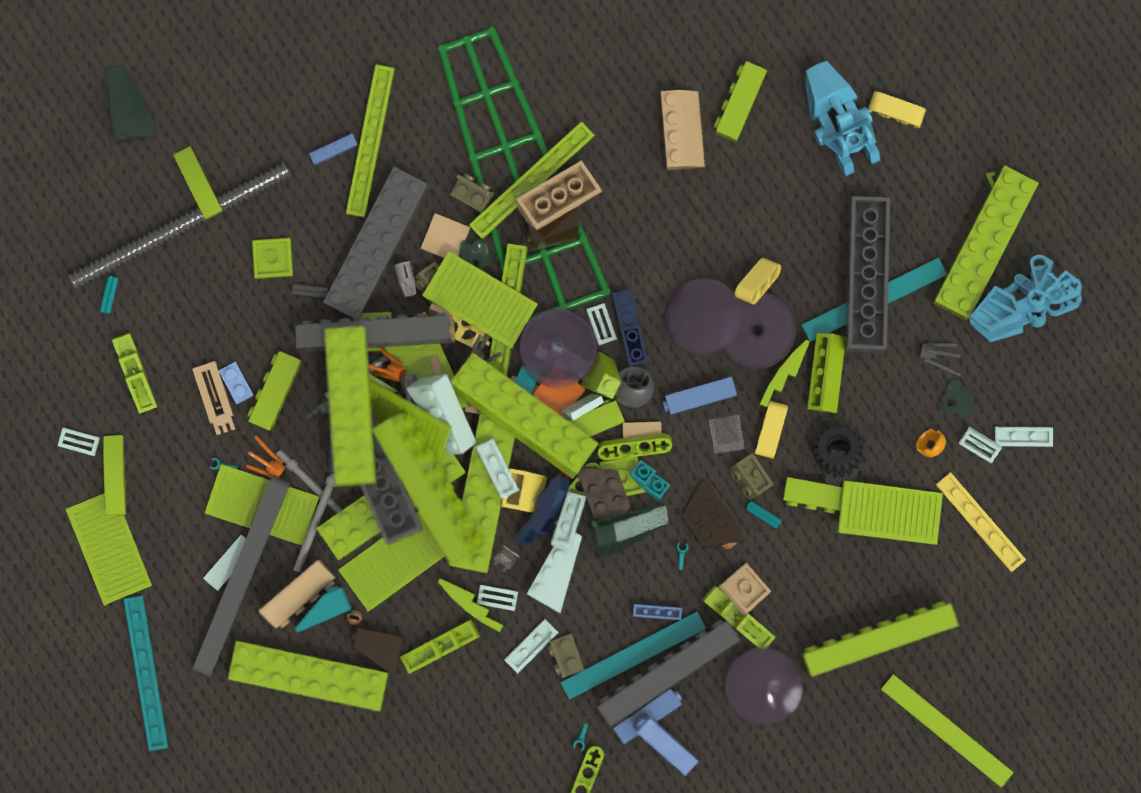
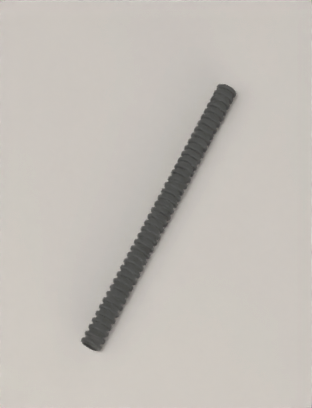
(175, 227)

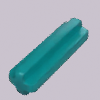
(108, 295)
(763, 514)

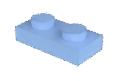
(236, 383)

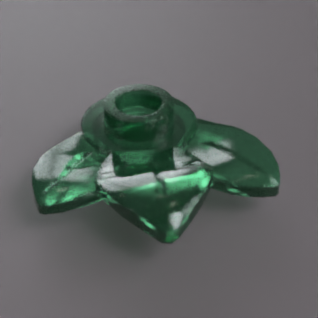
(477, 251)
(961, 399)

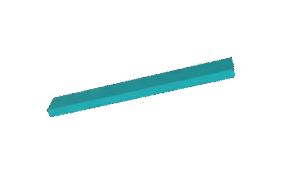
(896, 289)
(633, 655)
(146, 673)

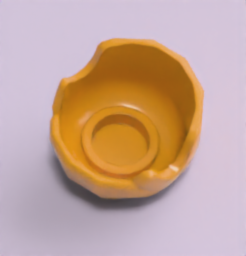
(939, 446)

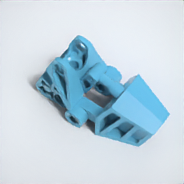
(829, 90)
(1003, 317)

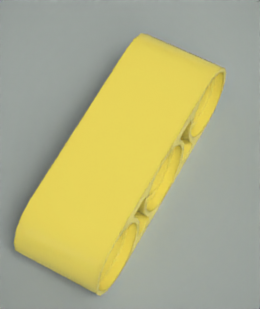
(893, 107)
(758, 281)
(771, 429)

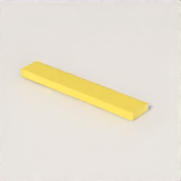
(980, 522)

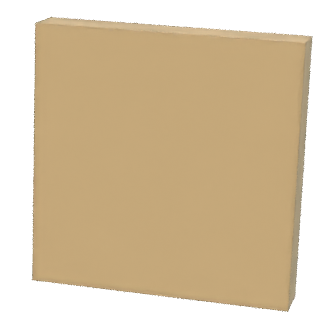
(444, 236)
(745, 589)

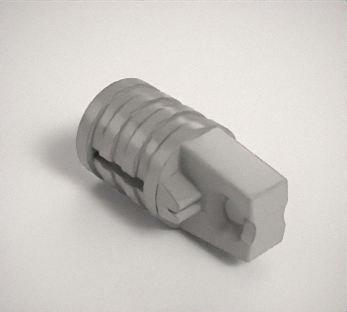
(405, 278)

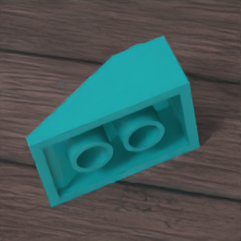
(327, 607)

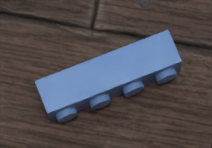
(333, 149)
(657, 612)

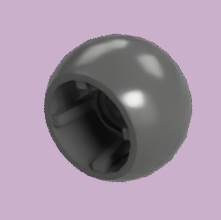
(635, 387)

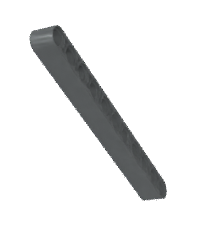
(241, 576)

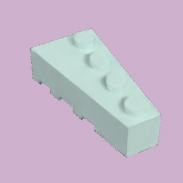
(438, 398)
(554, 576)

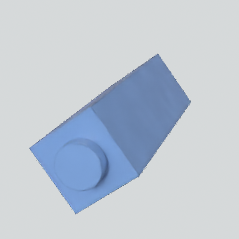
(699, 396)
(656, 709)
(665, 743)

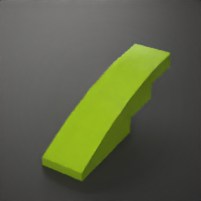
(198, 183)
(789, 368)
(134, 373)
(114, 475)
(465, 599)
(744, 624)
(439, 646)

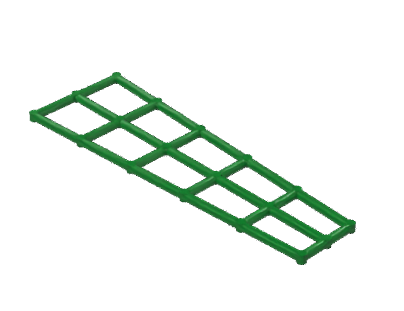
(505, 148)

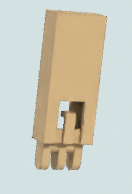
(221, 419)

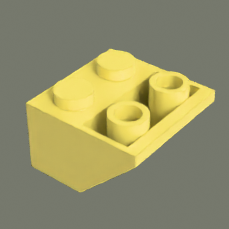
(529, 487)

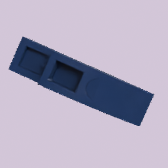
(630, 328)
(550, 505)

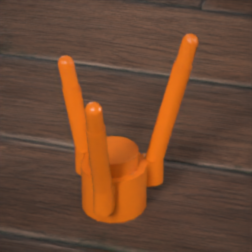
(393, 371)
(274, 468)

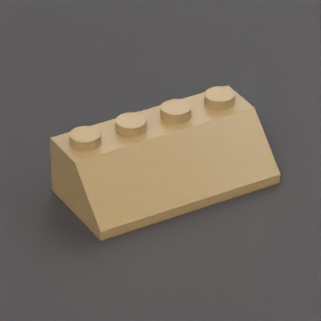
(682, 129)
(557, 195)
(297, 594)

